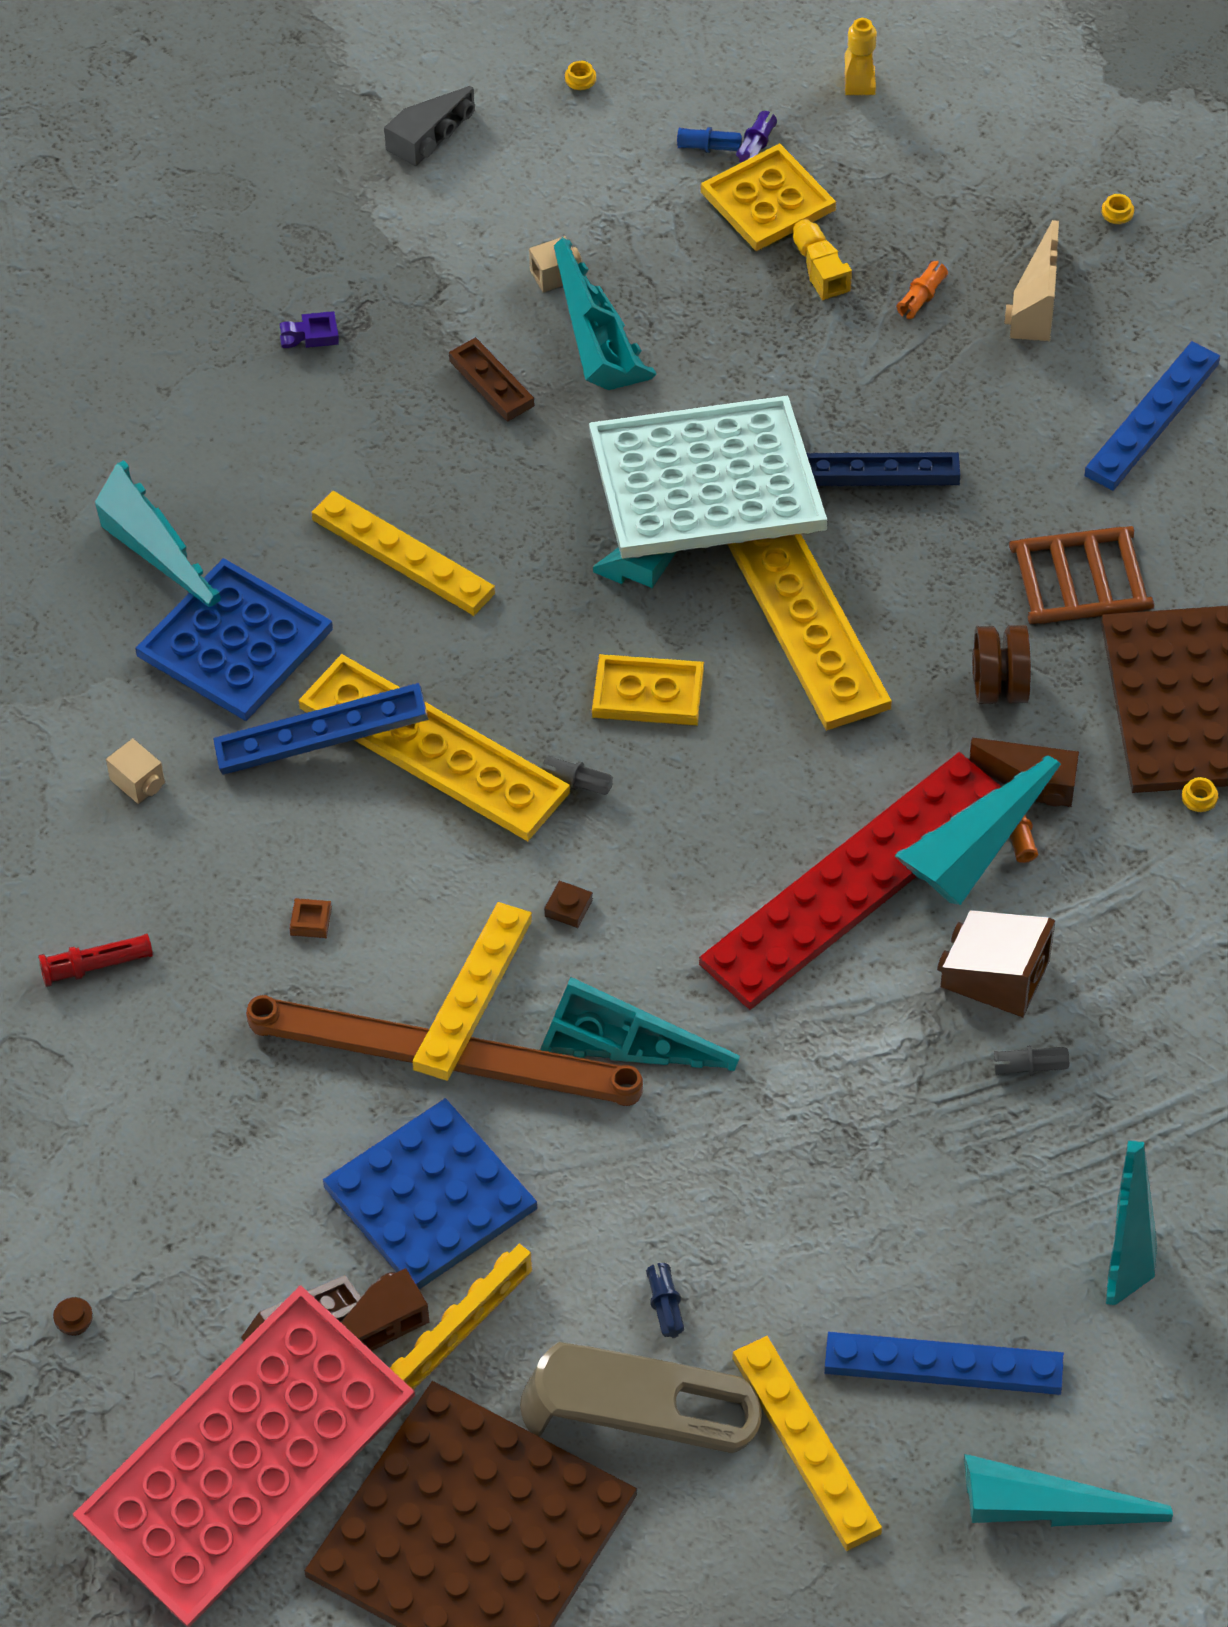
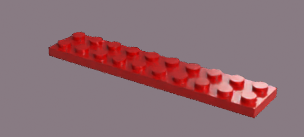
(840, 887)

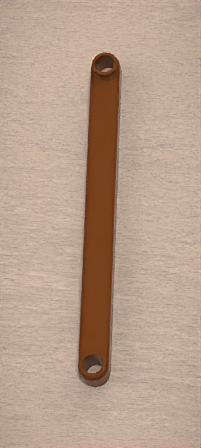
(479, 1057)

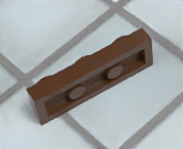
(491, 379)

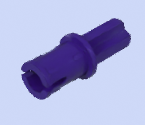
(756, 136)

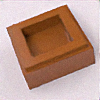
(310, 918)

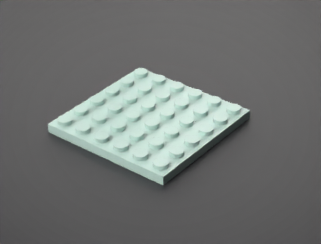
(706, 477)

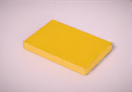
(648, 689)

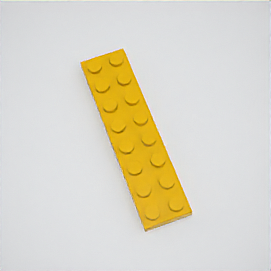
(812, 629)
(449, 755)

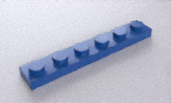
(1152, 416)
(320, 728)
(944, 1363)

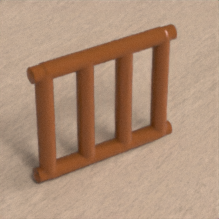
(1072, 608)

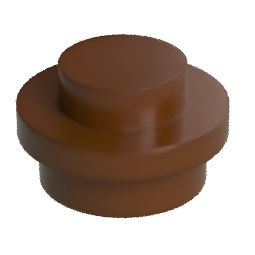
(73, 1316)

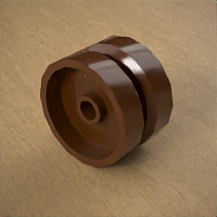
(997, 664)

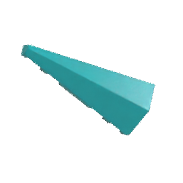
(598, 329)
(146, 531)
(642, 569)
(964, 847)
(607, 1027)
(1135, 1232)
(1018, 1494)

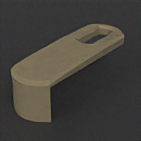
(634, 1396)

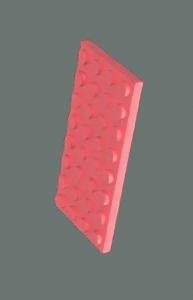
(244, 1455)

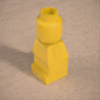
(859, 58)
(824, 266)

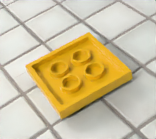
(767, 196)

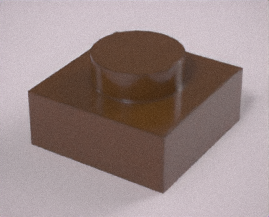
(568, 904)

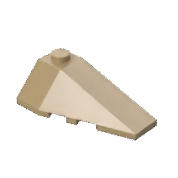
(1035, 292)

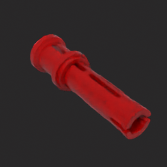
(77, 962)

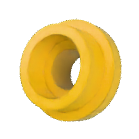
(580, 75)
(1118, 209)
(1199, 787)

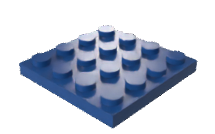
(239, 645)
(430, 1194)

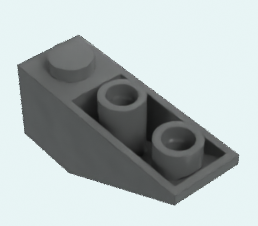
(425, 125)

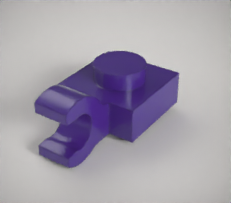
(315, 329)

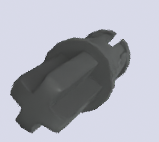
(579, 776)
(1032, 1060)

